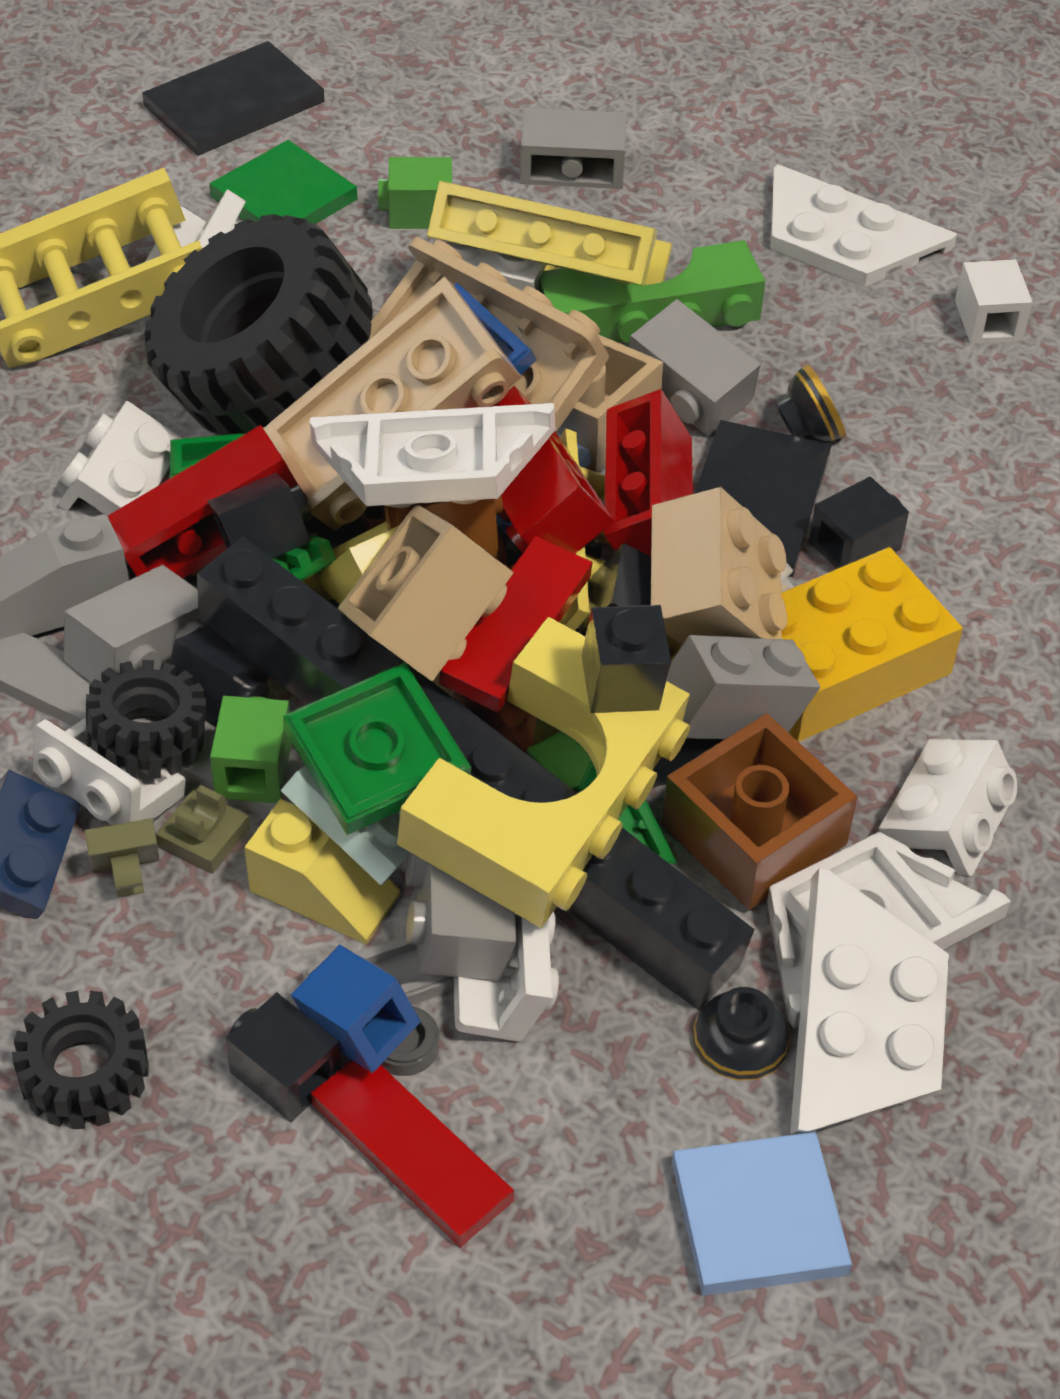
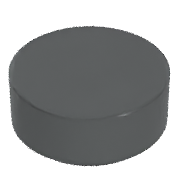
(417, 1049)

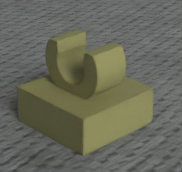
(203, 829)
(123, 850)

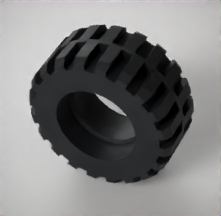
(255, 322)

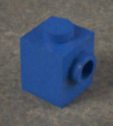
(349, 994)

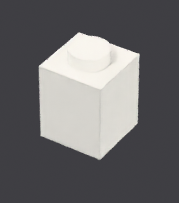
(993, 301)

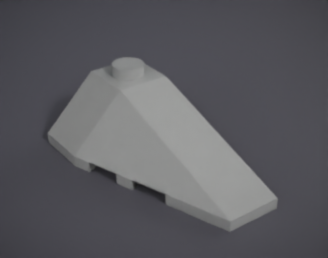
(58, 573)

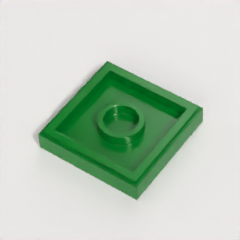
(286, 183)
(371, 745)

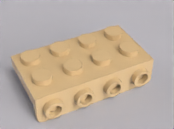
(562, 343)
(420, 361)

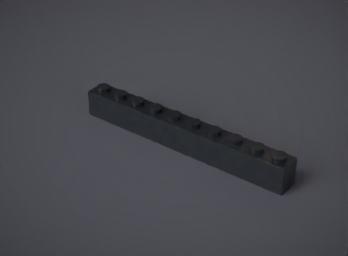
(628, 895)

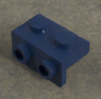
(32, 842)

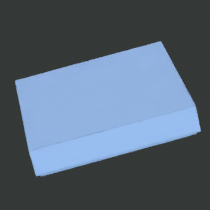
(760, 1213)

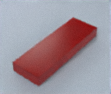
(541, 587)
(413, 1150)

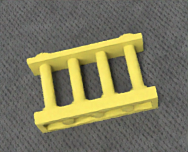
(77, 235)
(548, 235)

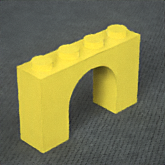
(532, 851)

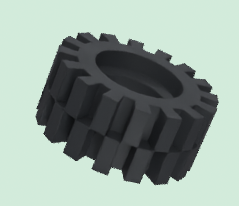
(146, 693)
(88, 1094)

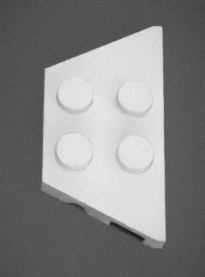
(846, 231)
(433, 453)
(890, 874)
(865, 1011)

